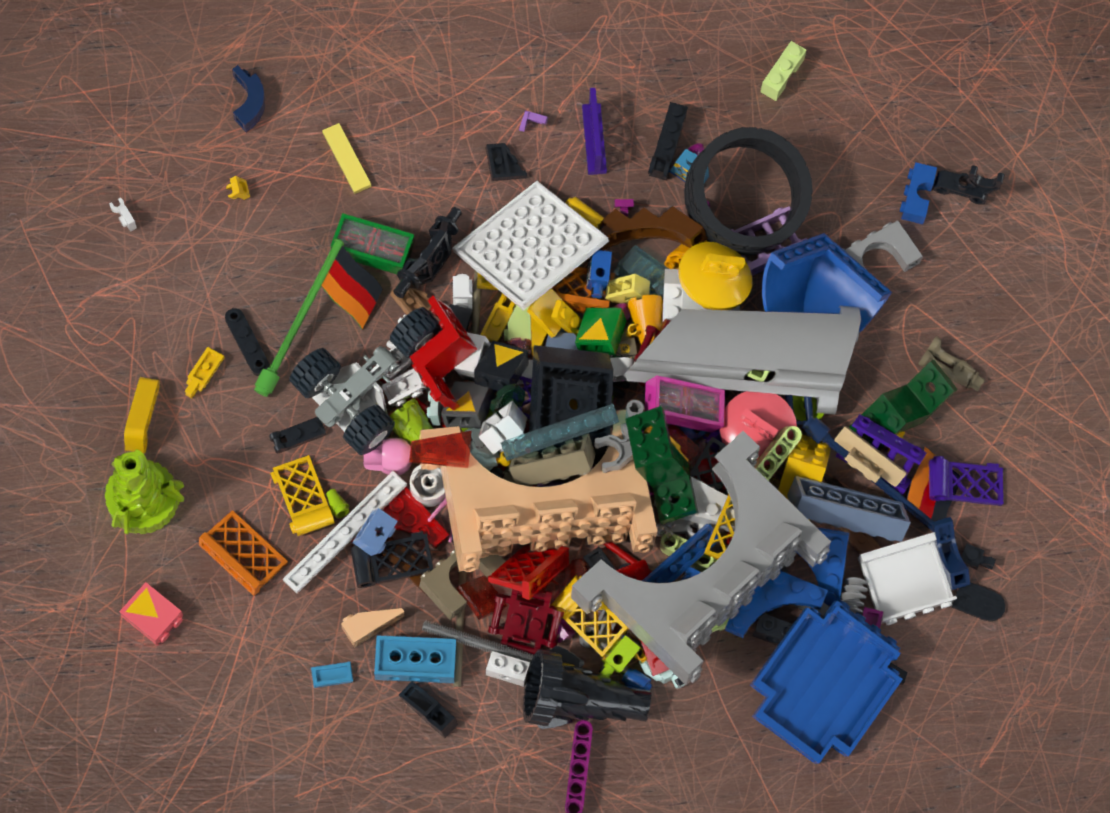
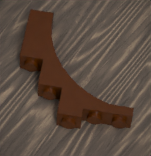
(644, 224)

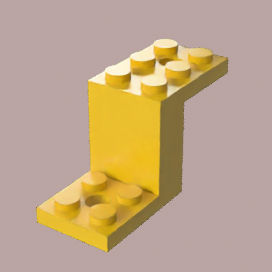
(806, 461)

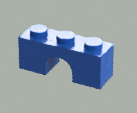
(914, 207)

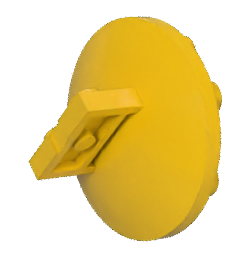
(715, 276)

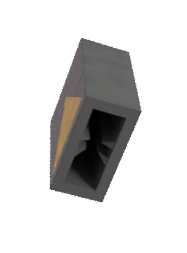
(473, 403)

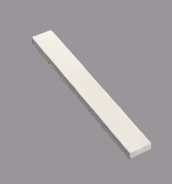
(343, 532)

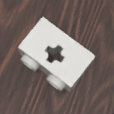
(507, 668)

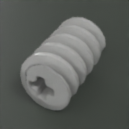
(852, 593)

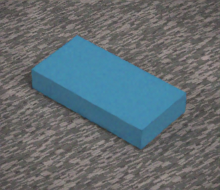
(332, 674)

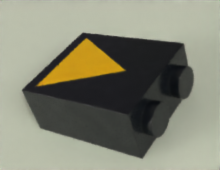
(501, 366)

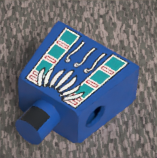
(598, 272)

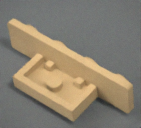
(869, 459)

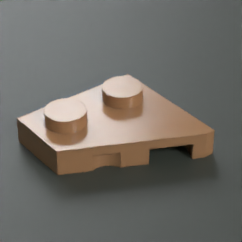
(412, 300)

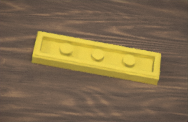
(346, 158)

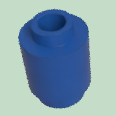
(636, 679)

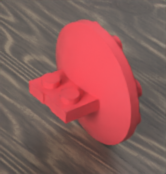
(759, 417)

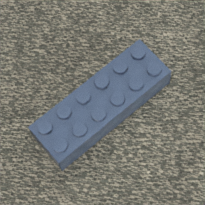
(849, 509)

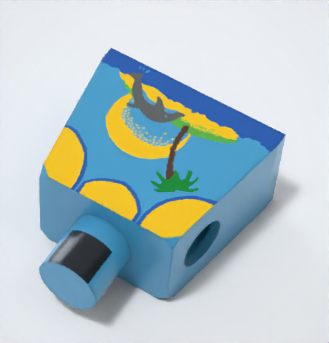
(683, 165)

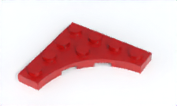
(413, 518)

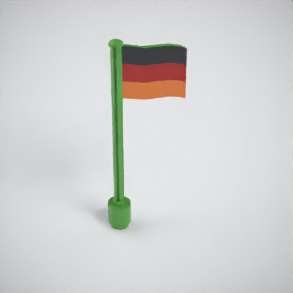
(346, 285)

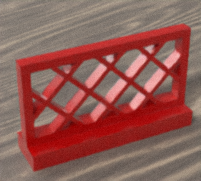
(538, 576)

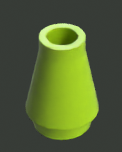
(338, 506)

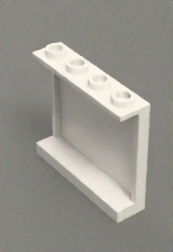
(906, 579)

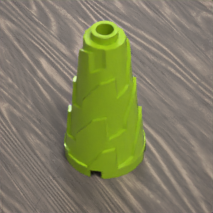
(410, 421)

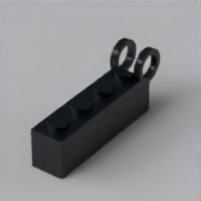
(668, 141)

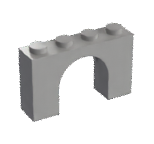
(892, 239)

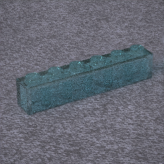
(559, 432)

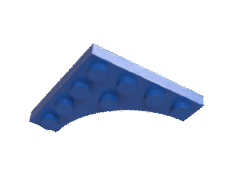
(831, 571)
(772, 595)

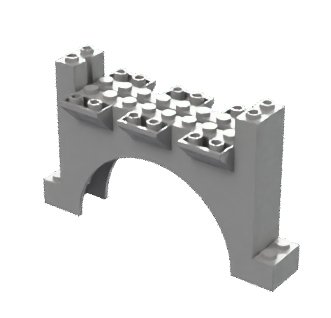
(681, 614)

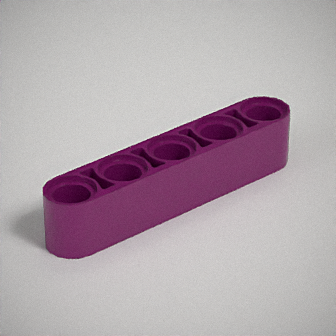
(579, 760)

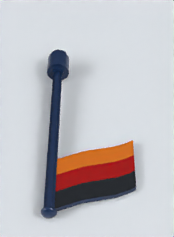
(918, 495)

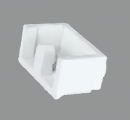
(462, 291)

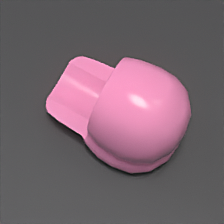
(389, 457)

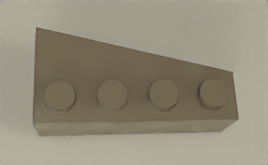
(554, 463)

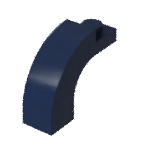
(252, 110)
(953, 565)

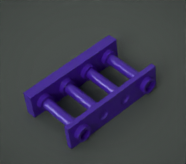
(897, 445)

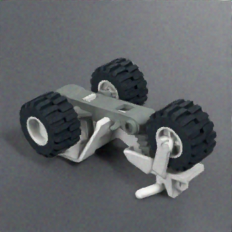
(351, 393)

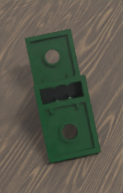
(911, 403)
(661, 465)

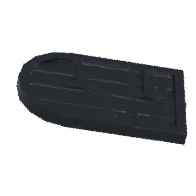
(979, 602)

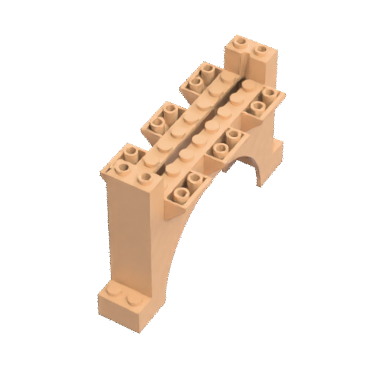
(495, 513)

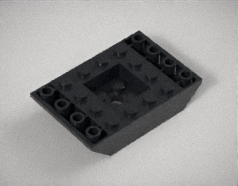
(569, 375)

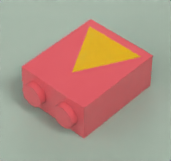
(151, 614)

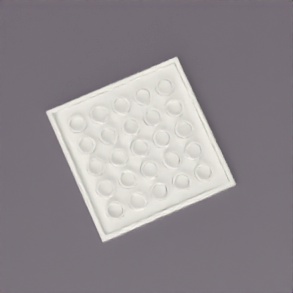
(530, 245)

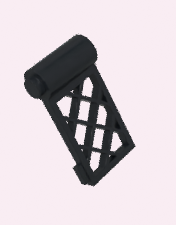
(366, 566)

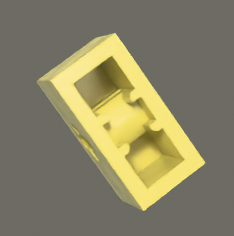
(626, 288)

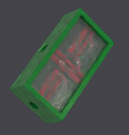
(374, 243)

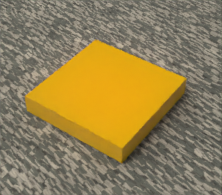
(542, 310)

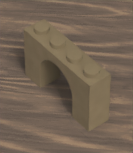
(439, 588)

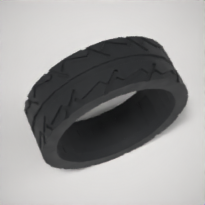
(784, 155)

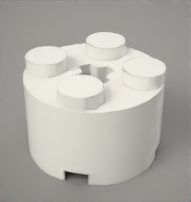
(424, 494)

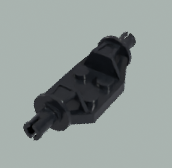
(432, 257)

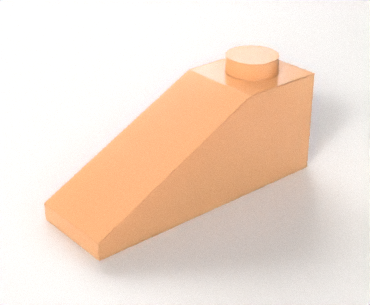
(367, 624)

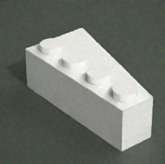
(709, 506)

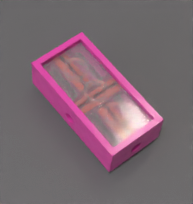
(686, 403)

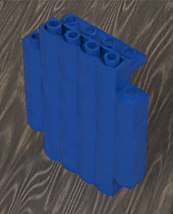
(826, 681)

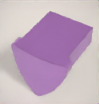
(530, 116)

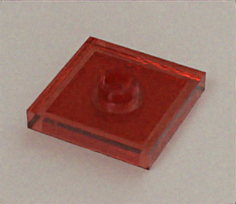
(479, 596)

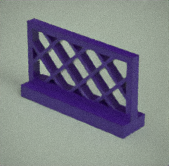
(594, 135)

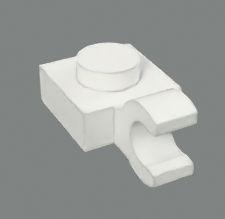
(125, 218)

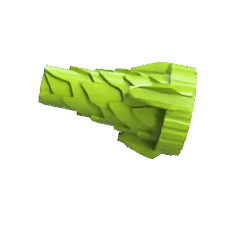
(141, 494)

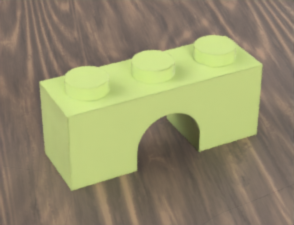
(782, 70)

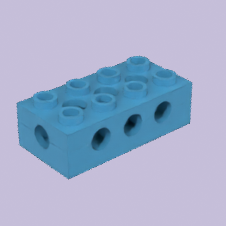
(412, 647)

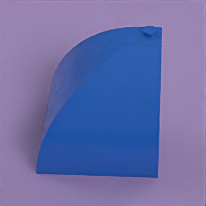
(819, 279)

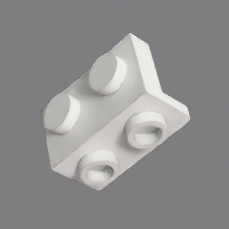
(403, 387)

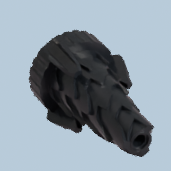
(563, 690)

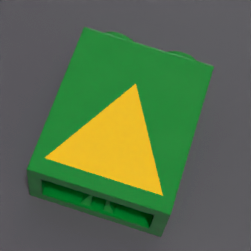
(601, 330)

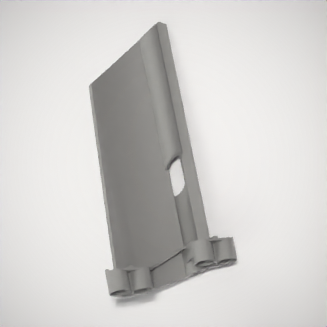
(723, 345)

